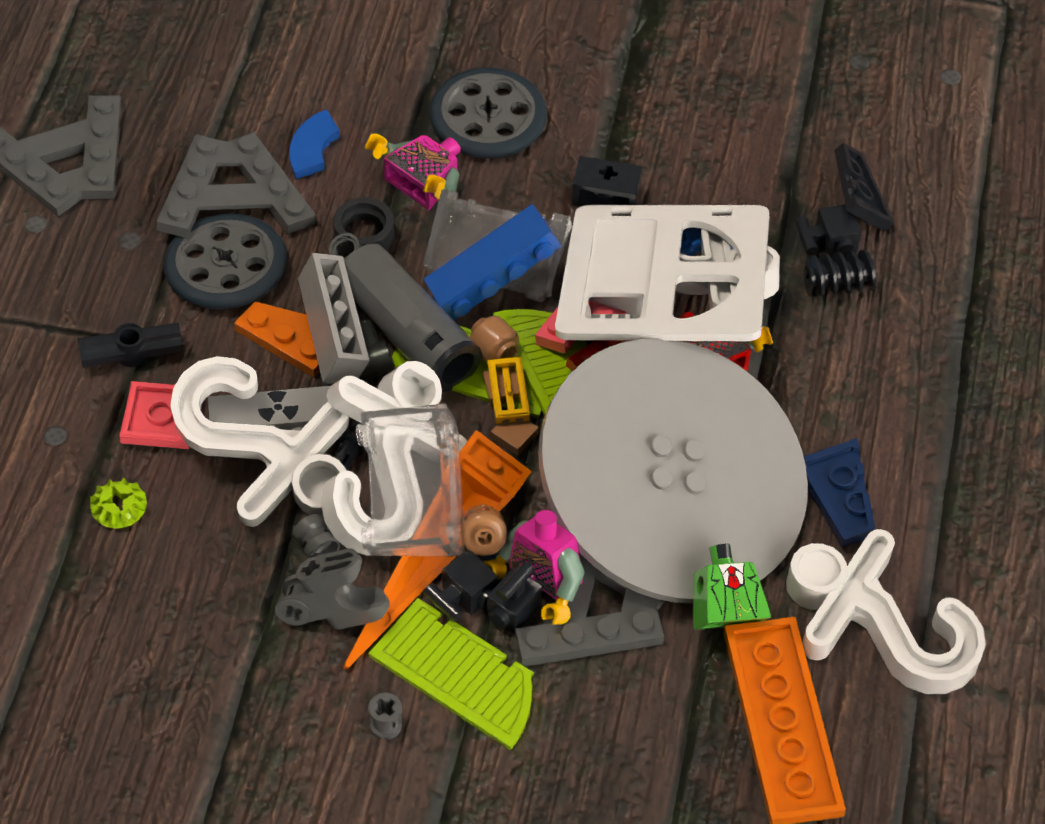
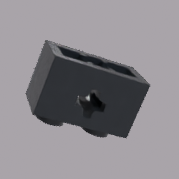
(605, 182)

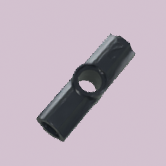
(130, 345)

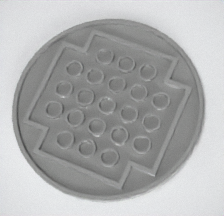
(666, 455)

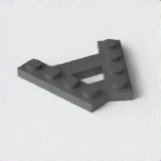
(96, 136)
(266, 187)
(585, 636)

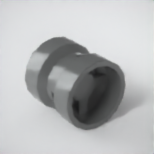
(314, 535)

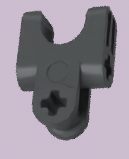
(325, 592)

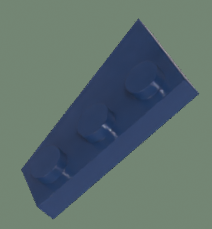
(840, 492)

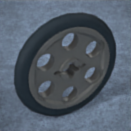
(489, 142)
(210, 293)

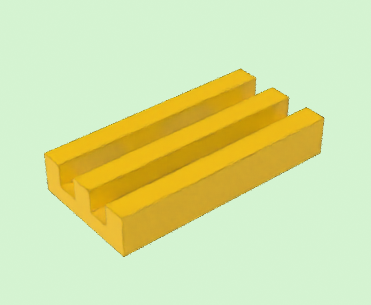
(511, 413)

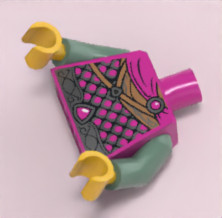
(418, 166)
(553, 556)

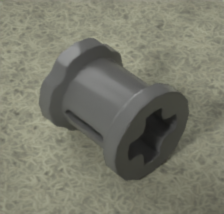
(385, 715)

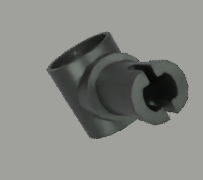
(378, 352)

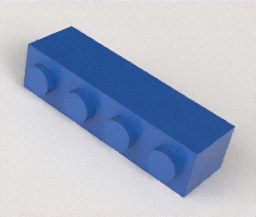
(492, 262)

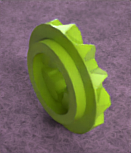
(108, 513)

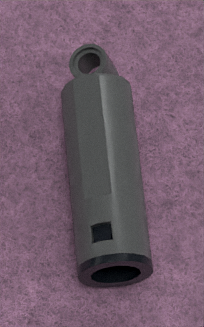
(406, 312)

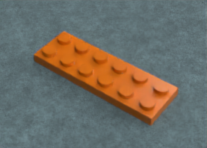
(783, 722)

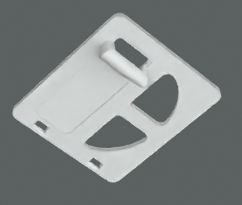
(641, 259)

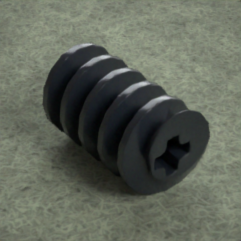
(839, 270)

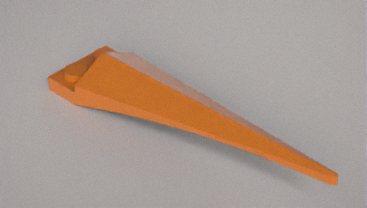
(488, 479)

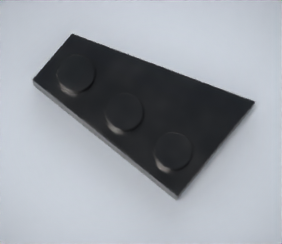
(860, 189)

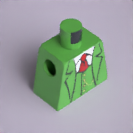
(727, 592)

